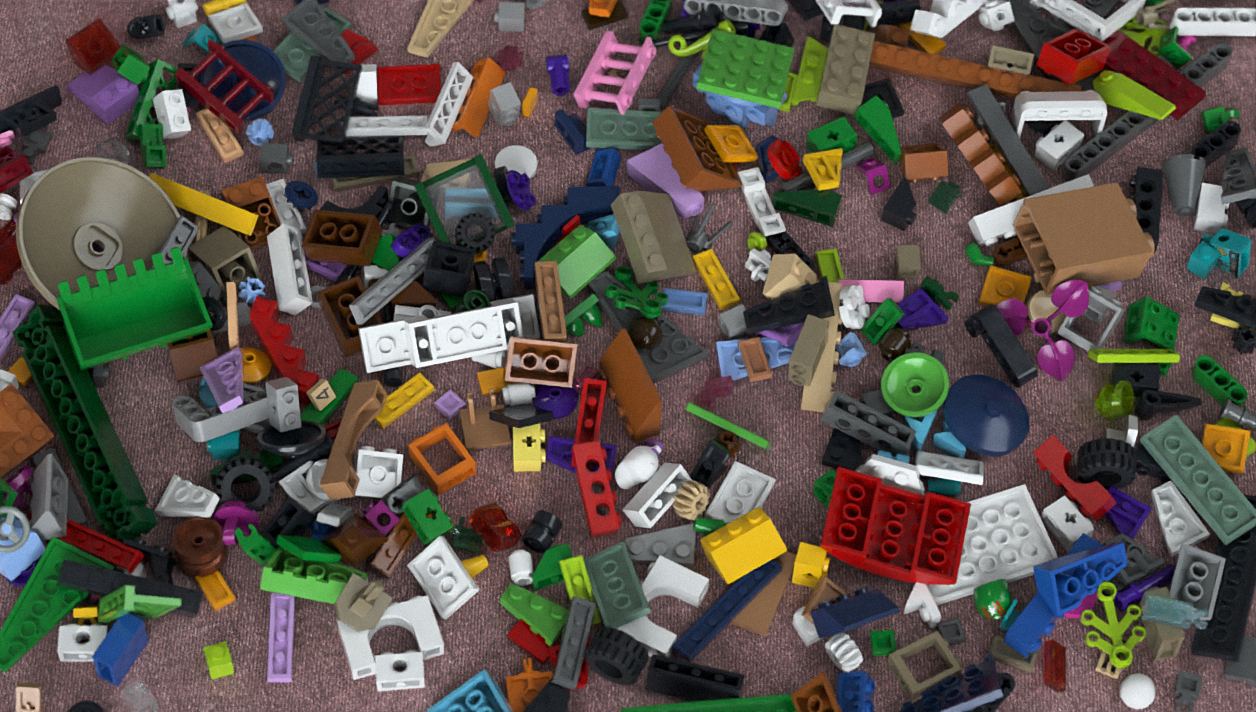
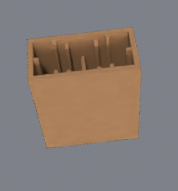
(1083, 236)

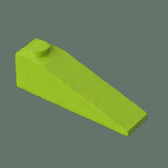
(1128, 95)

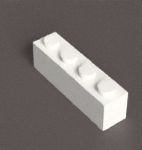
(289, 269)

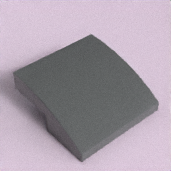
(1246, 666)

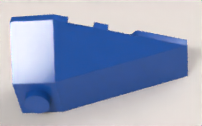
(1073, 577)

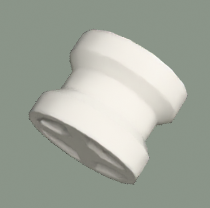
(7, 204)

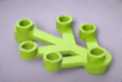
(1140, 38)
(1113, 629)

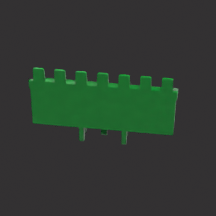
(133, 310)

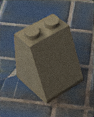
(225, 258)

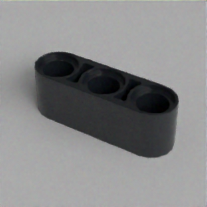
(1217, 143)

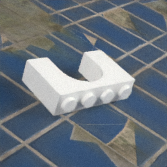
(665, 579)
(413, 615)

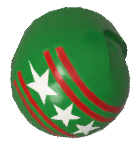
(993, 599)

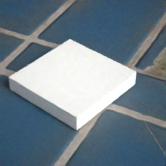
(235, 23)

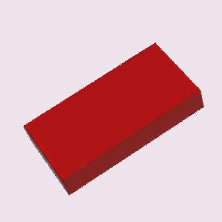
(530, 642)

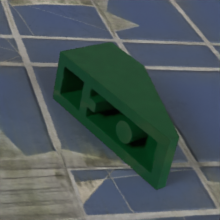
(810, 204)

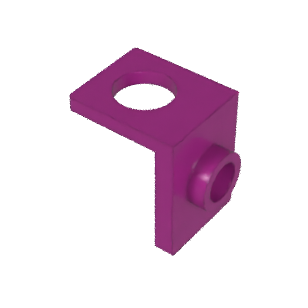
(873, 167)
(372, 511)

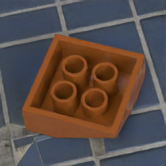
(20, 431)

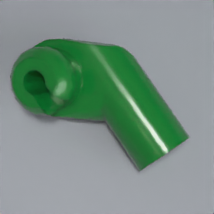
(976, 256)

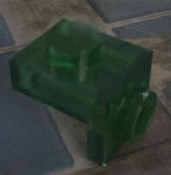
(945, 196)
(466, 538)

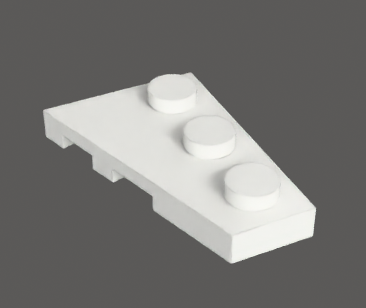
(186, 500)
(1177, 518)

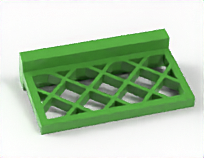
(125, 601)

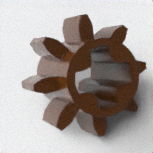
(729, 441)

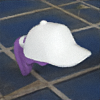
(639, 464)

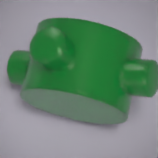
(1164, 367)

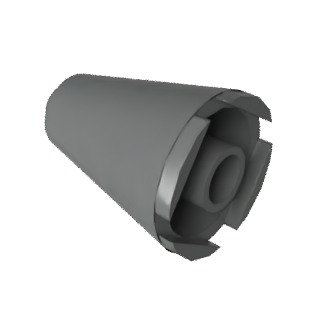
(1184, 181)

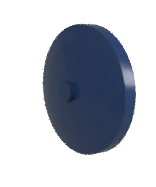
(260, 63)
(986, 415)

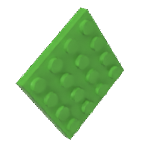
(745, 68)

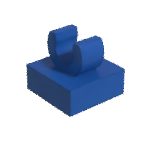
(320, 530)

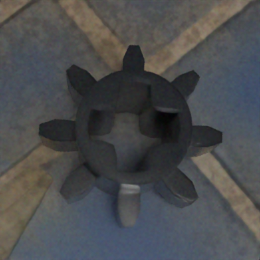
(1244, 340)

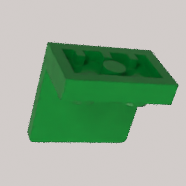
(1151, 321)

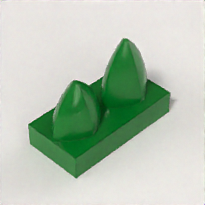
(588, 311)

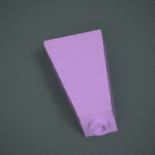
(655, 173)

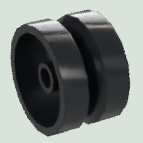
(494, 283)

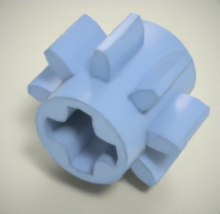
(260, 132)
(251, 289)

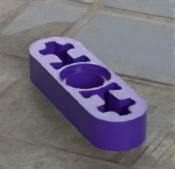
(410, 239)

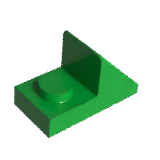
(882, 320)

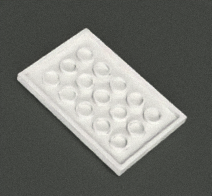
(1000, 543)

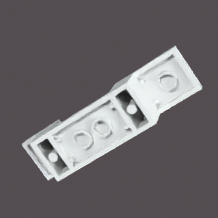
(448, 337)

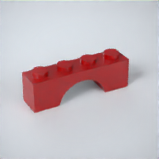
(1056, 459)

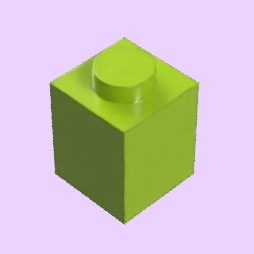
(218, 660)

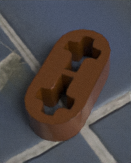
(1012, 251)

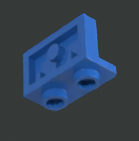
(855, 692)

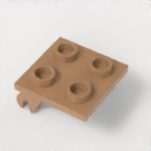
(481, 431)

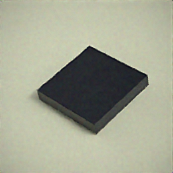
(885, 92)
(521, 415)

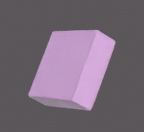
(449, 404)

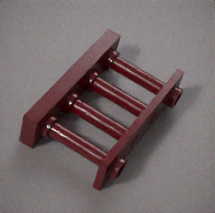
(219, 107)

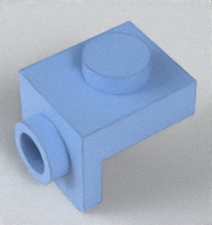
(850, 350)

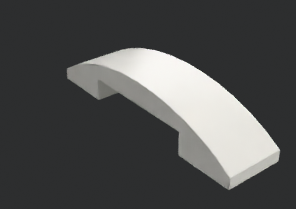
(759, 202)

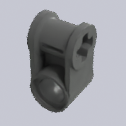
(404, 491)

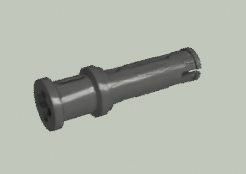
(1238, 414)

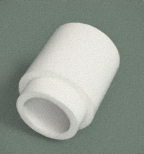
(518, 393)
(521, 567)

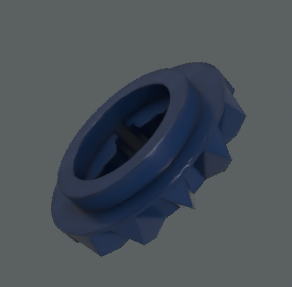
(309, 195)

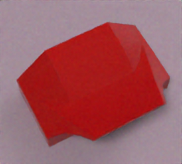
(360, 47)

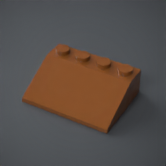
(693, 152)
(631, 388)

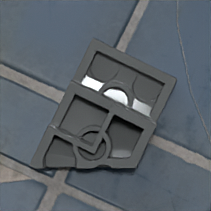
(1139, 563)

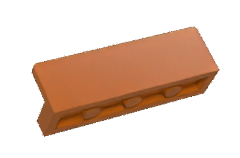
(474, 107)

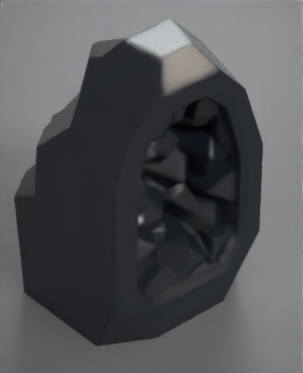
(146, 27)

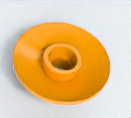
(255, 365)

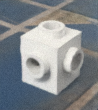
(182, 12)
(996, 14)

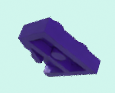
(920, 312)
(1127, 514)

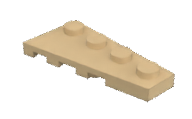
(435, 23)

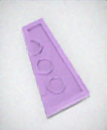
(225, 379)

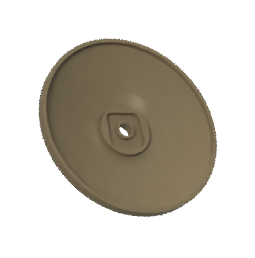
(84, 205)

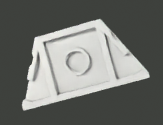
(893, 473)

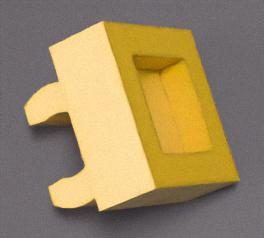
(86, 612)

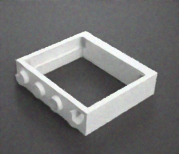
(1087, 20)

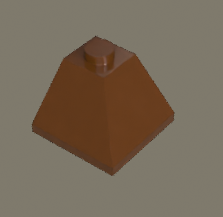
(355, 539)

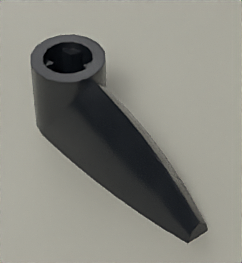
(1162, 402)

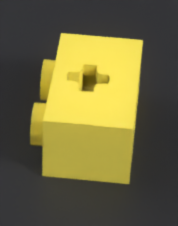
(526, 457)

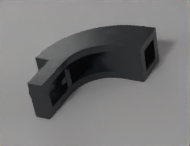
(371, 207)

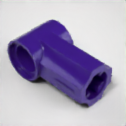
(558, 70)

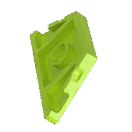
(810, 72)

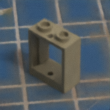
(1002, 57)
(808, 350)
(1162, 638)
(904, 676)

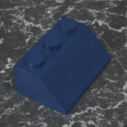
(851, 611)

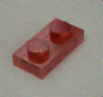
(1054, 666)

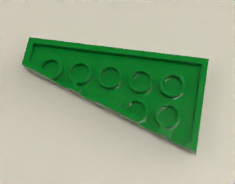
(42, 602)

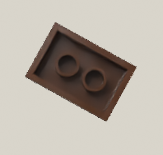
(342, 237)
(335, 307)

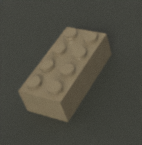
(845, 69)

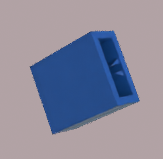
(120, 648)

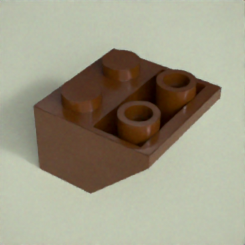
(190, 354)

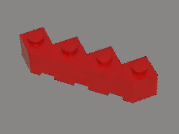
(276, 343)

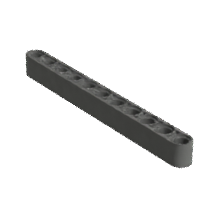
(1133, 124)

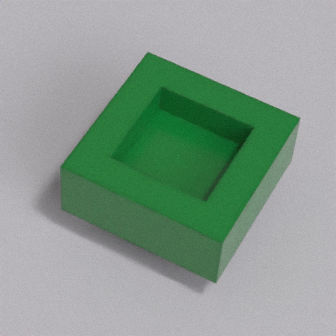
(882, 642)

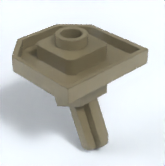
(362, 603)

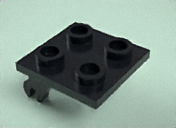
(161, 559)

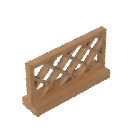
(550, 301)

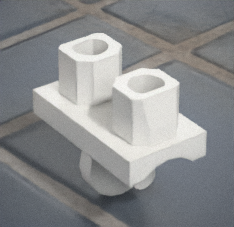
(758, 264)

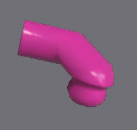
(1185, 41)

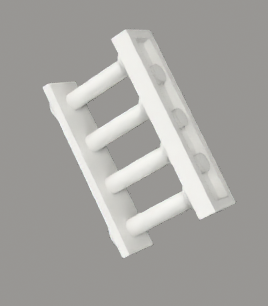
(835, 9)

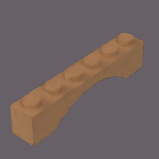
(363, 406)

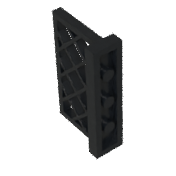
(309, 95)
(364, 164)

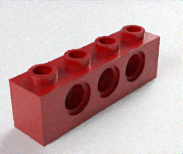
(597, 524)

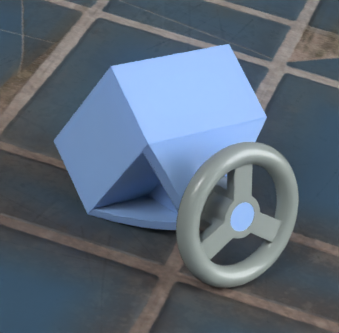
(17, 543)

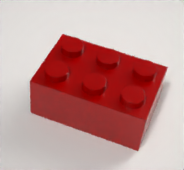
(1073, 56)

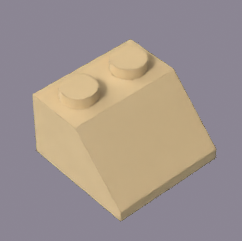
(786, 275)

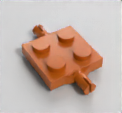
(525, 686)

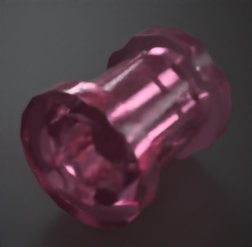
(589, 373)

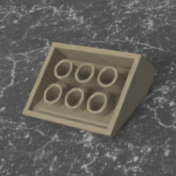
(652, 236)

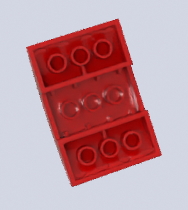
(895, 530)

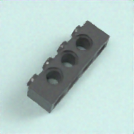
(867, 424)

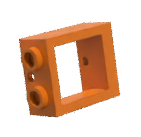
(450, 477)

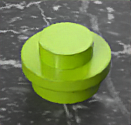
(756, 241)

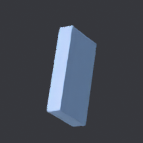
(685, 301)

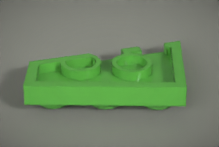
(541, 614)

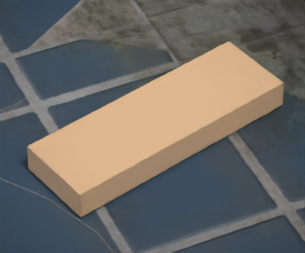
(220, 136)
(232, 315)

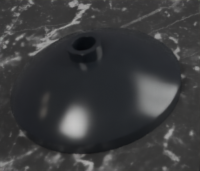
(294, 441)

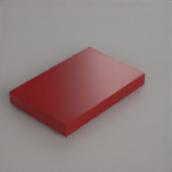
(408, 84)

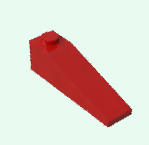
(590, 413)

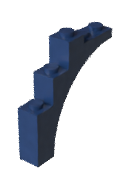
(535, 239)

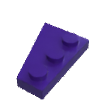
(560, 453)

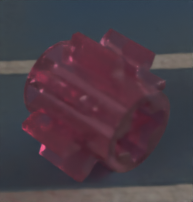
(510, 58)

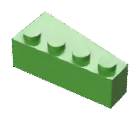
(305, 578)

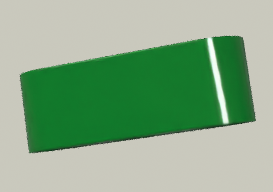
(652, 21)
(1216, 374)

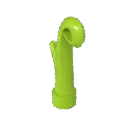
(700, 44)

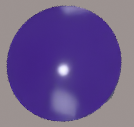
(519, 189)

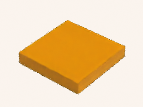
(731, 143)
(1004, 285)
(1227, 446)

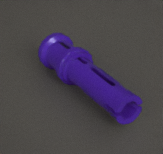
(1135, 591)

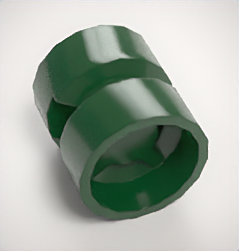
(471, 300)

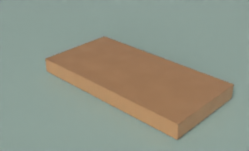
(761, 610)

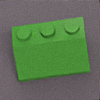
(579, 259)

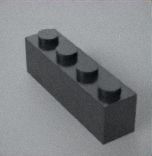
(692, 680)

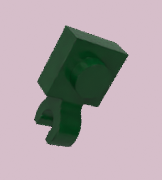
(936, 292)

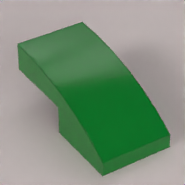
(152, 145)

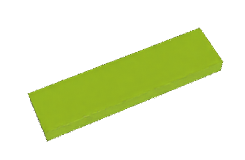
(1134, 355)

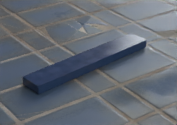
(725, 610)

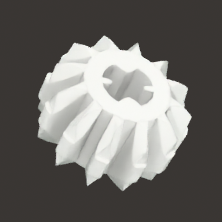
(843, 652)

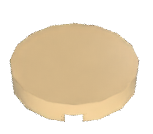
(1042, 306)

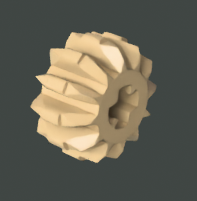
(691, 500)

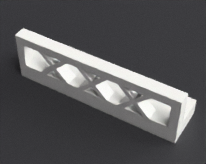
(448, 105)

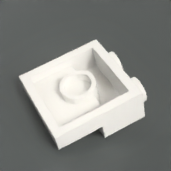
(377, 471)

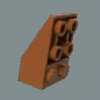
(256, 199)

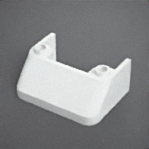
(1059, 106)

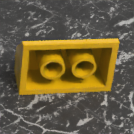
(743, 545)

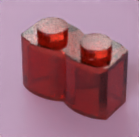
(495, 527)

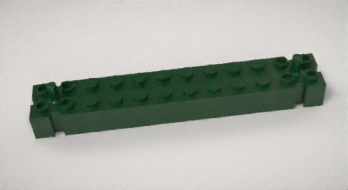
(84, 427)

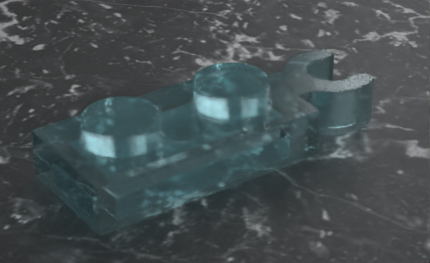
(1173, 612)

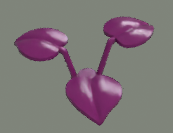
(1055, 358)

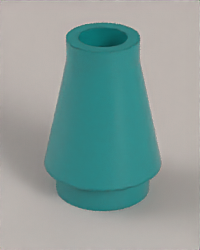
(944, 486)

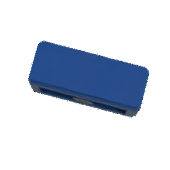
(604, 168)

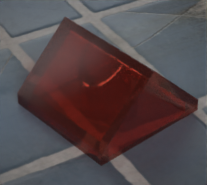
(93, 47)

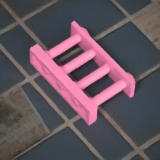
(604, 60)

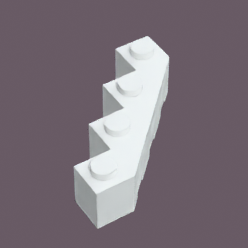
(943, 16)

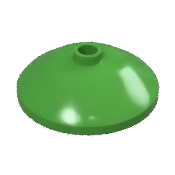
(912, 372)

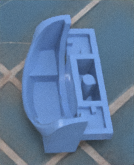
(737, 110)

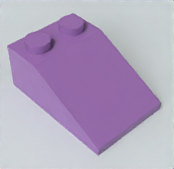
(105, 93)

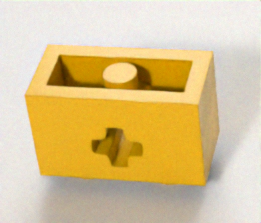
(810, 565)

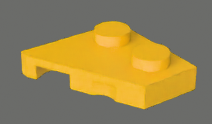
(824, 168)

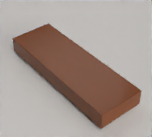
(393, 550)

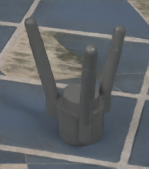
(698, 238)

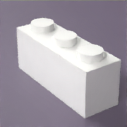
(656, 495)

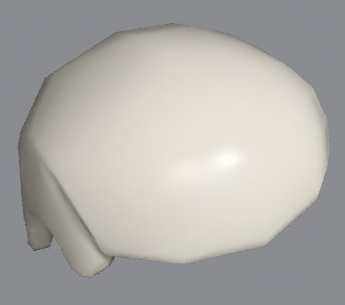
(1137, 691)

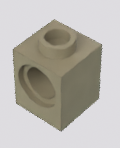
(908, 261)

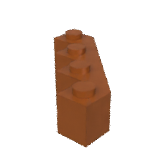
(980, 155)

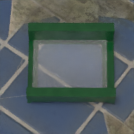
(460, 192)

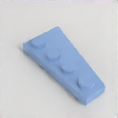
(731, 362)

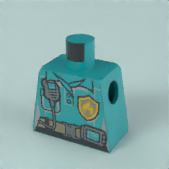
(1234, 251)

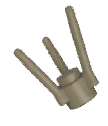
(1149, 16)

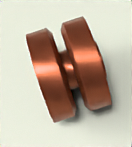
(200, 546)

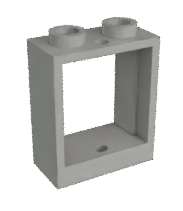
(1084, 342)

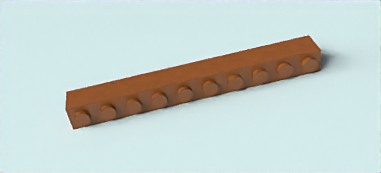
(960, 72)

